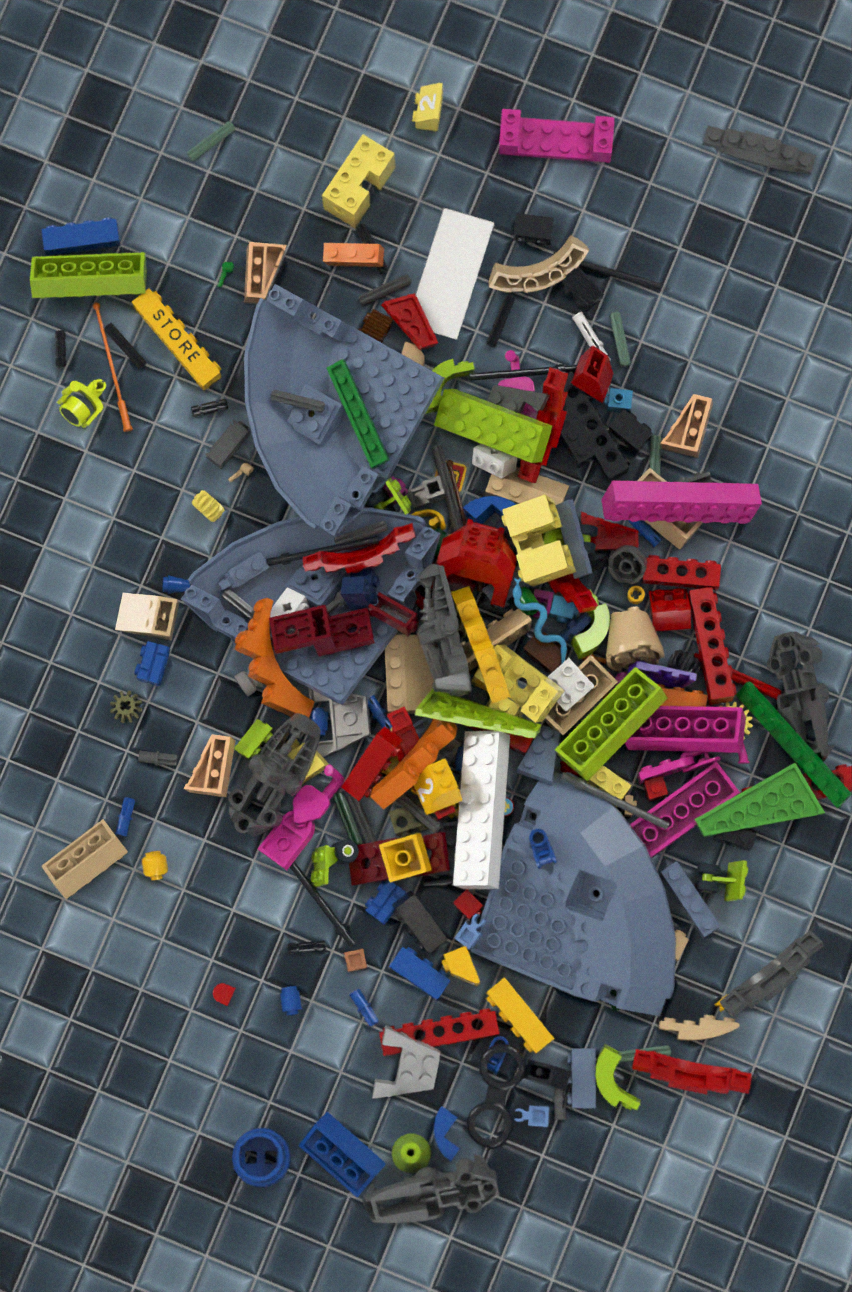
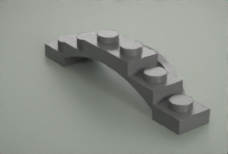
(759, 149)
(774, 976)

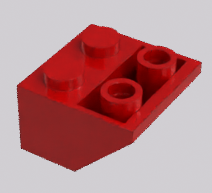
(593, 373)
(670, 609)

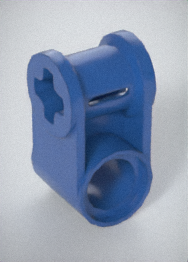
(542, 851)
(496, 1058)

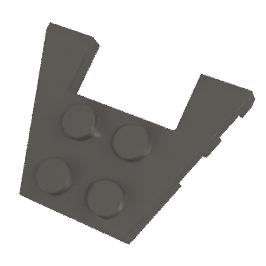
(516, 399)

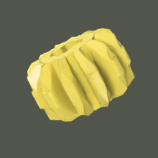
(208, 506)

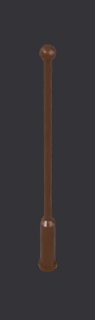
(480, 585)

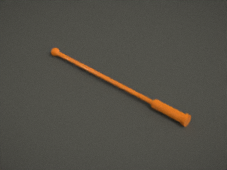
(121, 403)

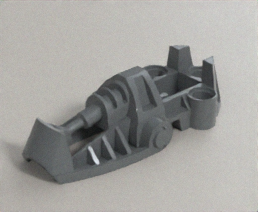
(440, 628)
(803, 696)
(275, 772)
(431, 1192)

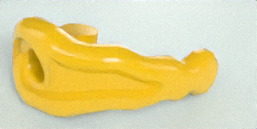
(437, 521)

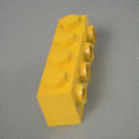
(519, 1015)

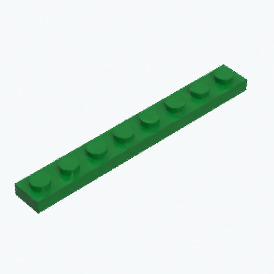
(793, 744)

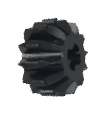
(684, 661)

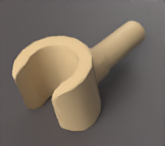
(245, 468)

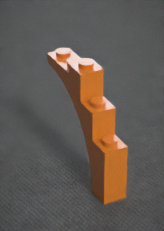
(264, 668)
(408, 770)

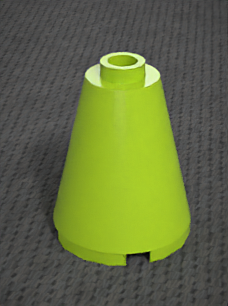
(418, 1160)

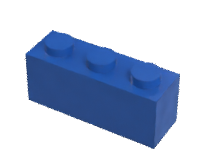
(420, 973)

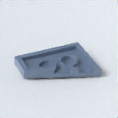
(541, 757)

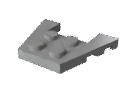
(348, 721)
(416, 1066)

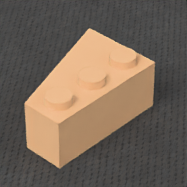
(260, 269)
(689, 429)
(214, 768)

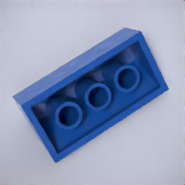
(342, 1154)

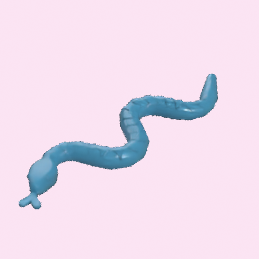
(540, 622)

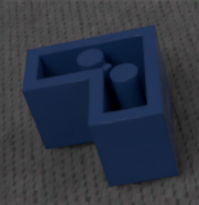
(360, 589)

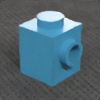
(618, 400)
(562, 610)

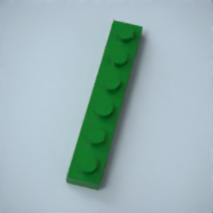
(358, 414)

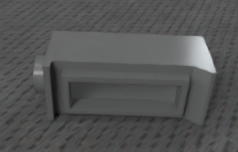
(228, 444)

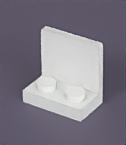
(574, 683)

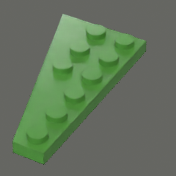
(771, 801)

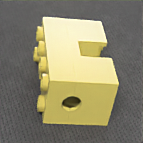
(345, 193)
(526, 525)

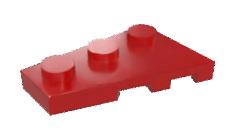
(412, 320)

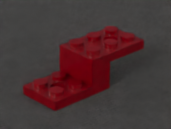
(318, 628)
(377, 871)

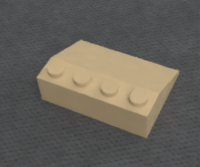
(505, 632)
(406, 673)

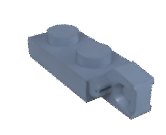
(244, 571)

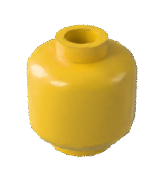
(154, 865)

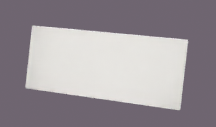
(452, 270)

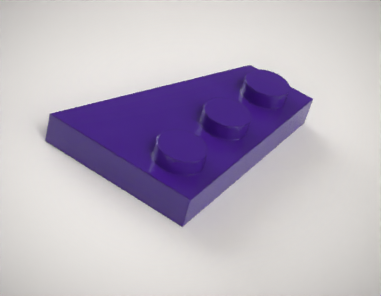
(664, 675)

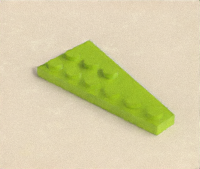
(469, 713)

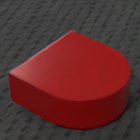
(223, 993)

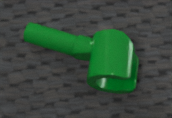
(226, 267)

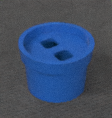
(260, 1173)

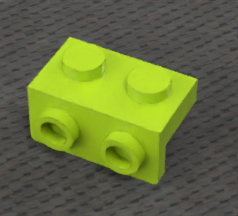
(253, 739)

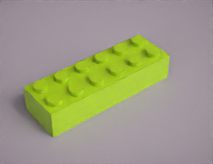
(88, 275)
(493, 425)
(611, 723)

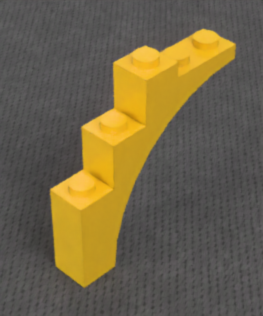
(480, 644)

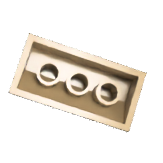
(520, 490)
(675, 532)
(603, 682)
(84, 859)

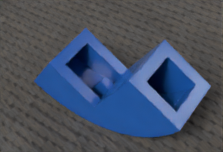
(482, 508)
(443, 1122)

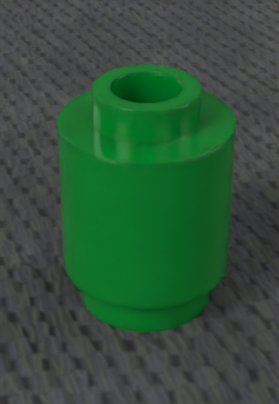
(528, 597)

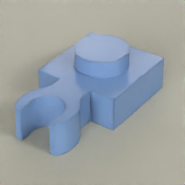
(469, 933)
(536, 1116)

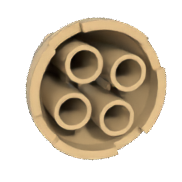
(632, 640)

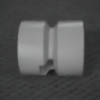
(246, 683)

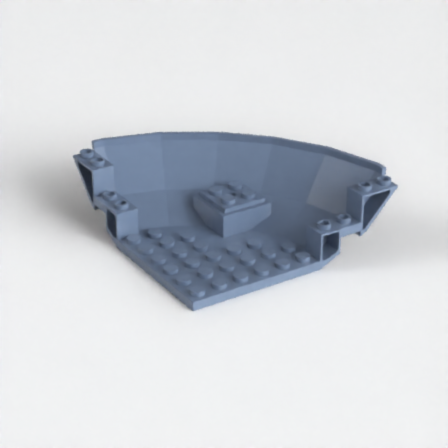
(318, 458)
(334, 673)
(554, 925)

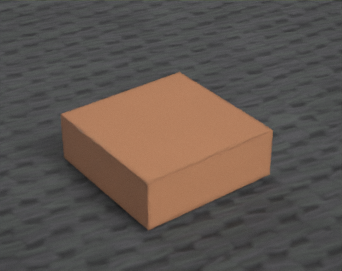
(355, 960)

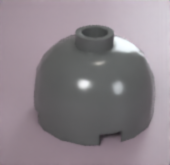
(627, 564)

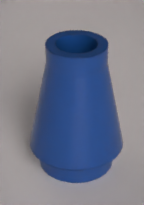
(175, 584)

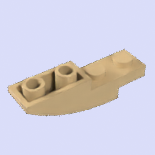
(706, 1028)

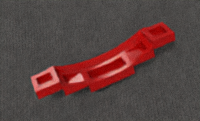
(551, 414)
(359, 559)
(574, 592)
(404, 729)
(691, 1075)

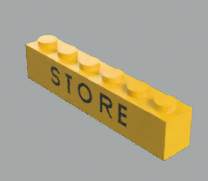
(176, 339)

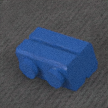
(153, 663)
(381, 905)

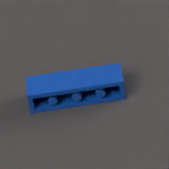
(81, 237)

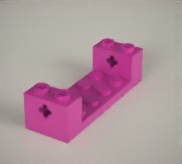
(556, 138)

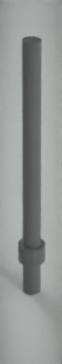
(580, 784)

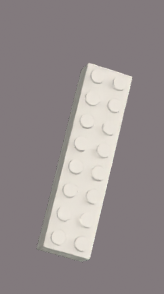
(481, 810)

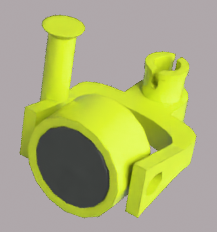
(74, 409)

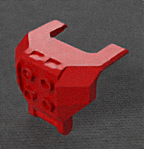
(480, 555)

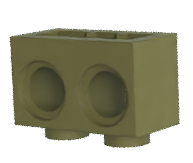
(412, 824)

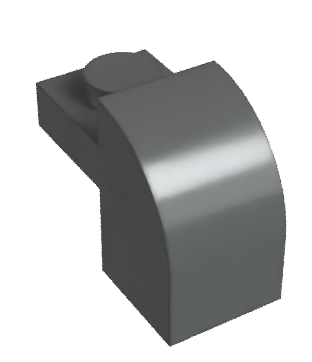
(429, 492)

